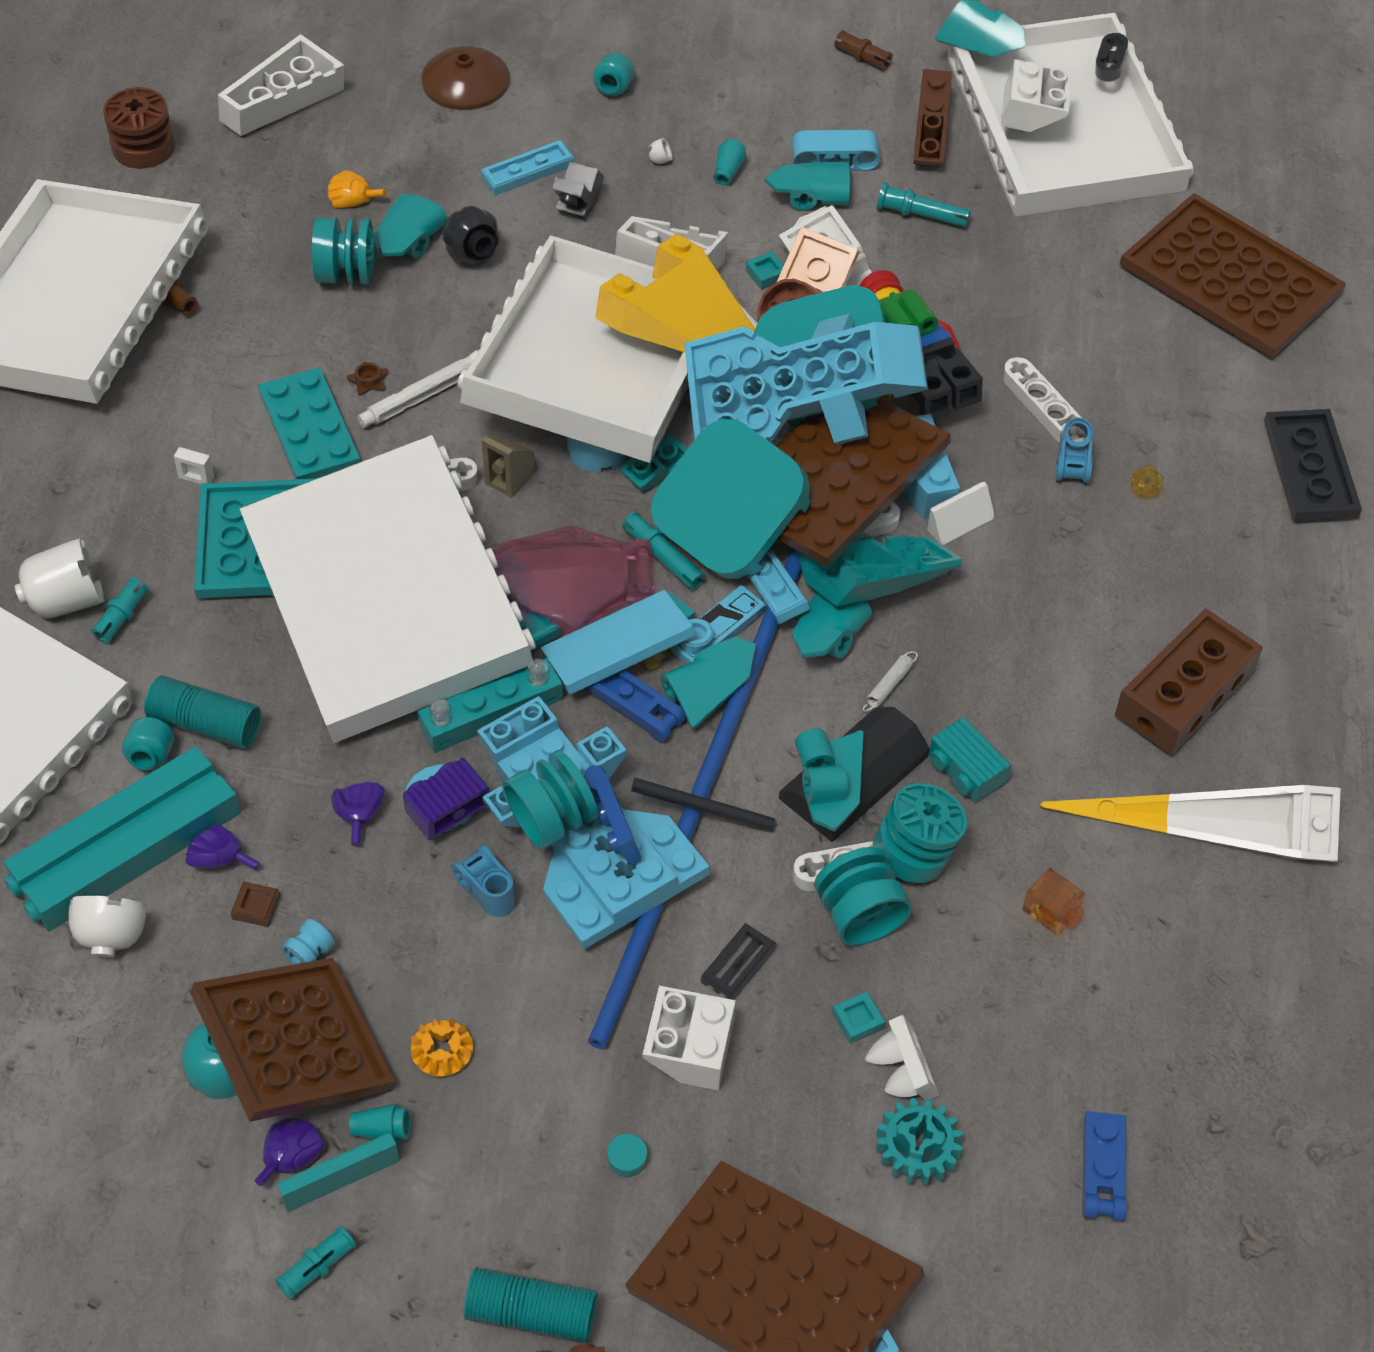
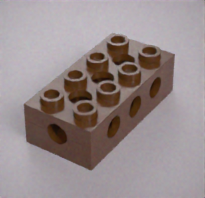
(1188, 681)

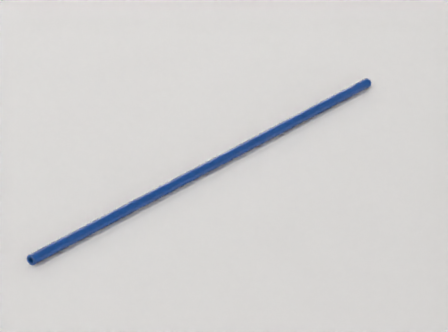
(687, 824)

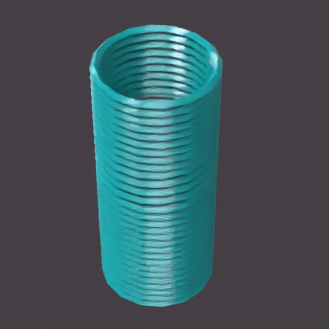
(210, 712)
(534, 1303)

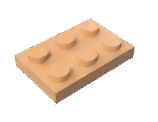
(819, 261)

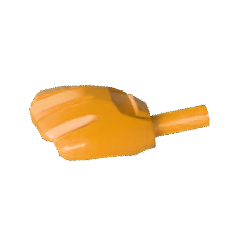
(351, 190)

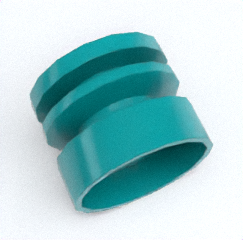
(343, 250)
(555, 796)
(921, 832)
(862, 896)

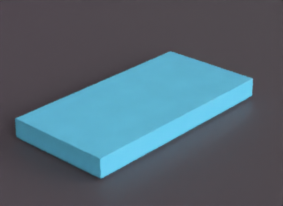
(617, 641)

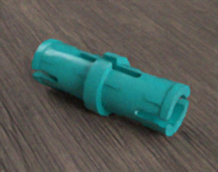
(119, 610)
(315, 1262)

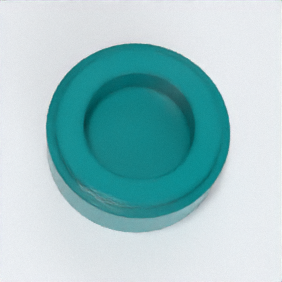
(627, 1155)

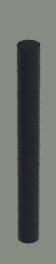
(702, 804)

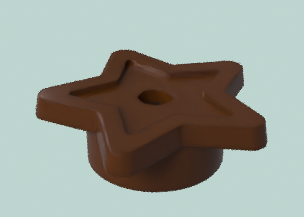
(368, 370)

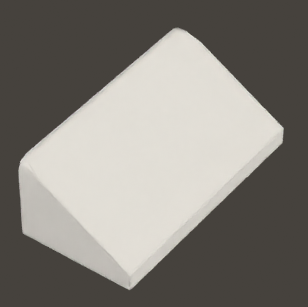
(960, 514)

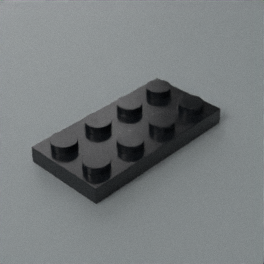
(1312, 465)

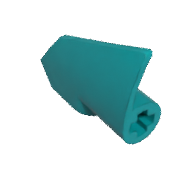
(981, 30)
(813, 182)
(409, 226)
(829, 627)
(710, 678)
(830, 775)

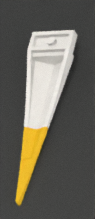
(1273, 820)

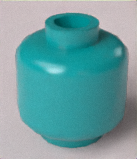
(613, 74)
(148, 743)

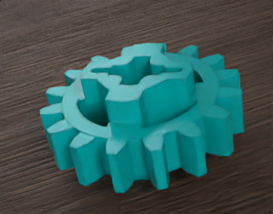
(900, 1135)

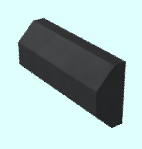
(889, 753)

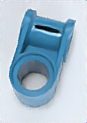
(1074, 453)
(481, 877)

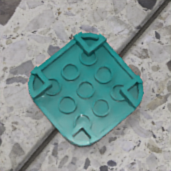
(798, 319)
(730, 498)

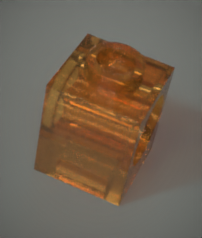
(1054, 902)

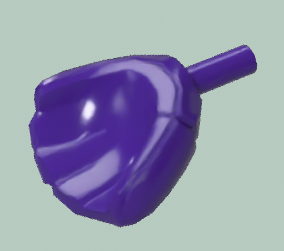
(357, 805)
(215, 849)
(289, 1148)

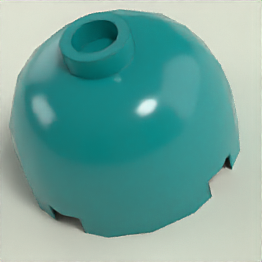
(204, 1067)

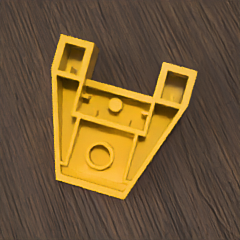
(676, 308)

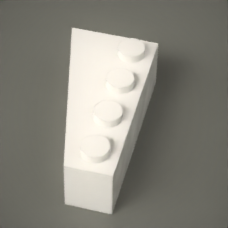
(280, 86)

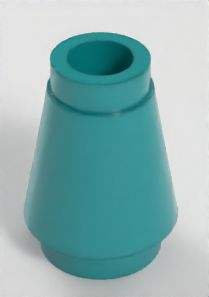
(729, 159)
(380, 1121)

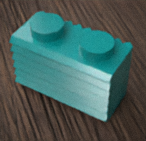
(969, 760)

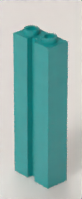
(120, 837)

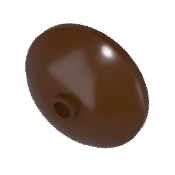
(465, 78)

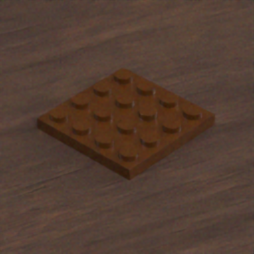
(291, 1038)

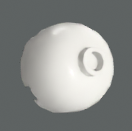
(106, 923)

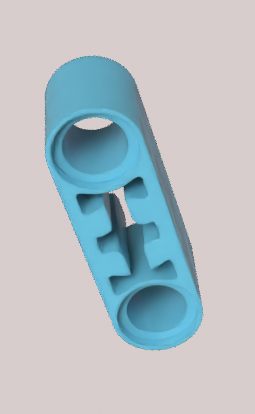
(851, 146)

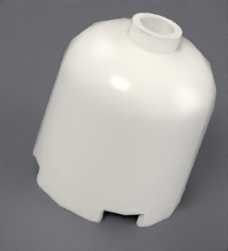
(59, 581)

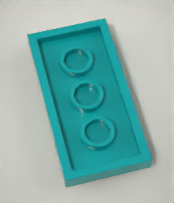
(308, 424)

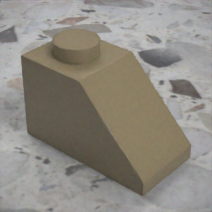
(506, 464)

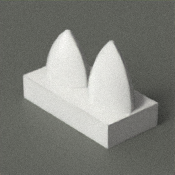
(899, 1046)

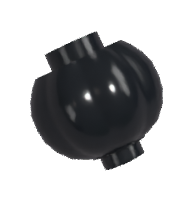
(471, 235)

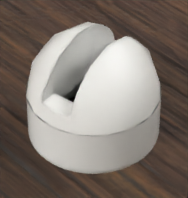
(660, 151)

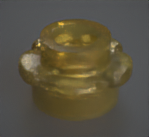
(1139, 477)

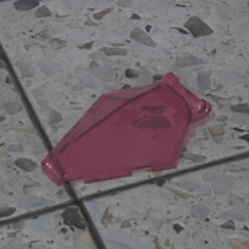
(572, 574)

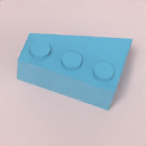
(934, 484)

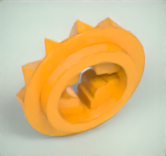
(441, 1062)

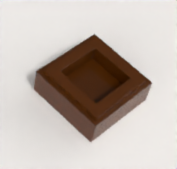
(255, 904)

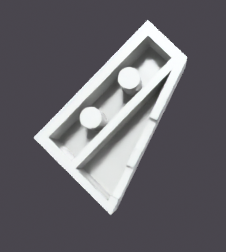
(641, 236)

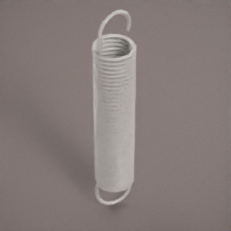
(890, 680)

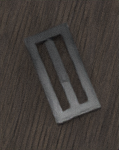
(721, 985)

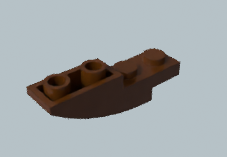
(932, 117)

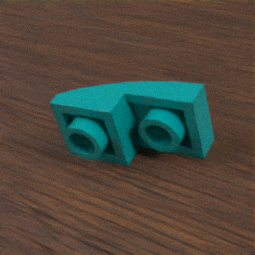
(648, 475)

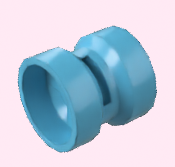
(309, 944)

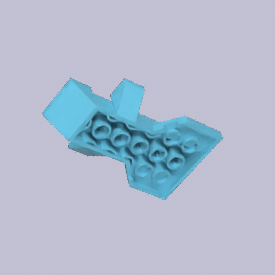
(827, 373)
(584, 880)

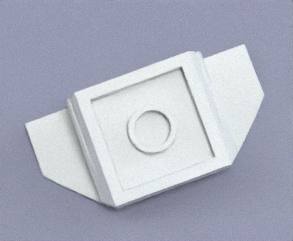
(830, 224)

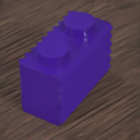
(445, 798)

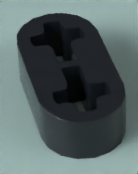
(1107, 55)

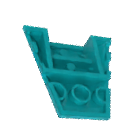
(878, 568)

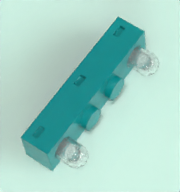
(460, 716)

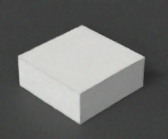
(193, 466)

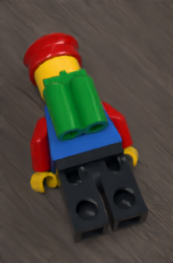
(948, 372)

